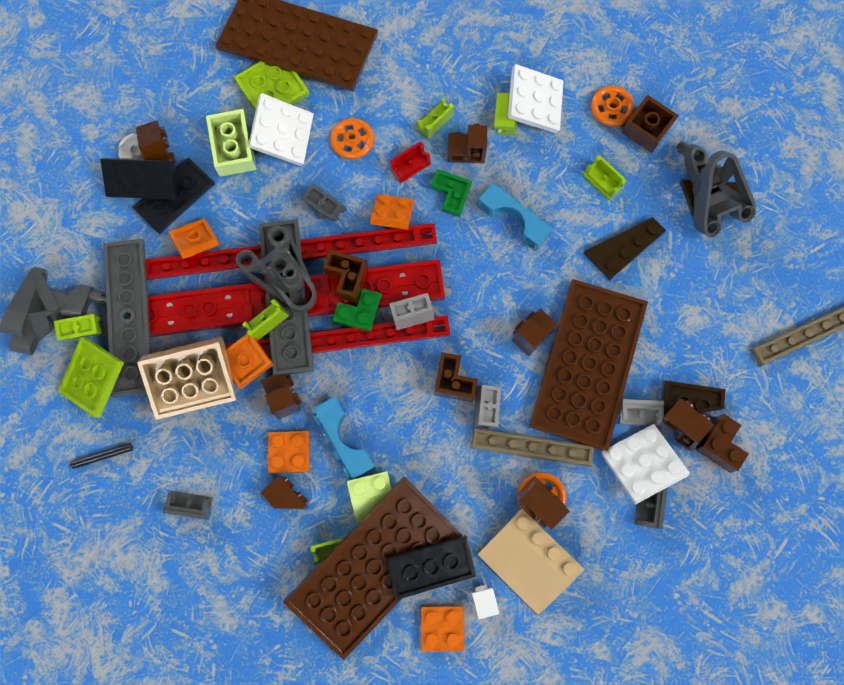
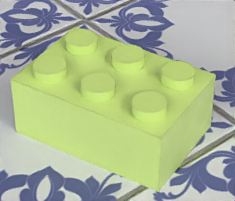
(229, 142)

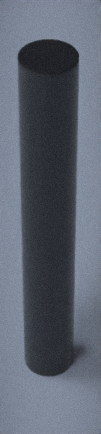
(101, 456)

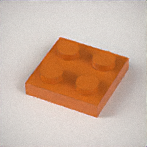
(392, 211)
(193, 238)
(247, 360)
(288, 452)
(442, 628)

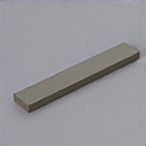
(799, 337)
(532, 447)

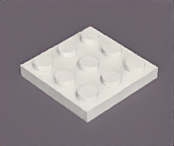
(535, 99)
(280, 130)
(645, 464)

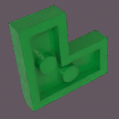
(455, 188)
(363, 315)

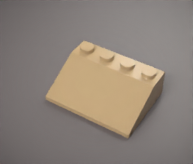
(187, 378)
(530, 561)

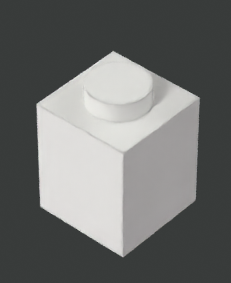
(484, 601)

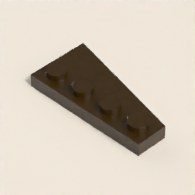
(623, 248)

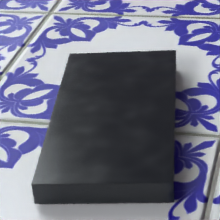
(139, 178)
(190, 185)
(430, 567)

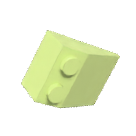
(367, 492)

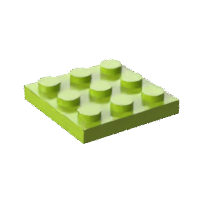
(271, 82)
(90, 377)

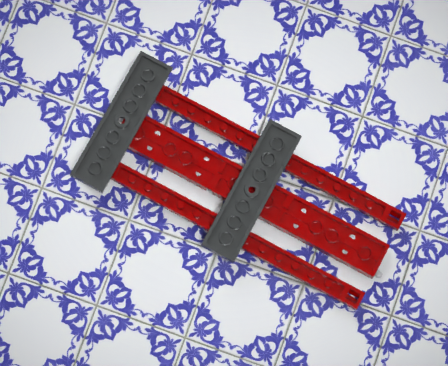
(290, 342)

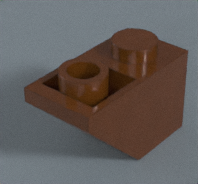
(282, 496)

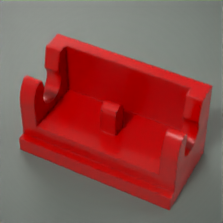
(410, 162)

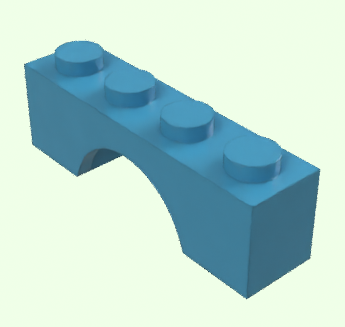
(497, 201)
(331, 417)

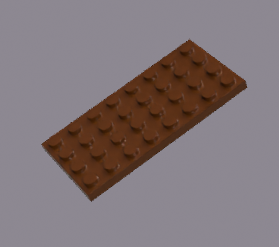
(298, 41)
(589, 365)
(352, 584)

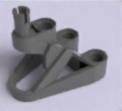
(706, 175)
(289, 277)
(34, 302)

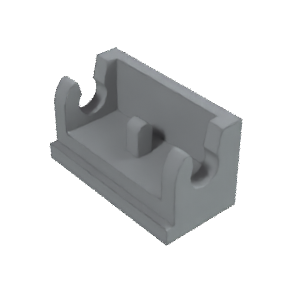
(412, 311)
(487, 406)
(641, 412)

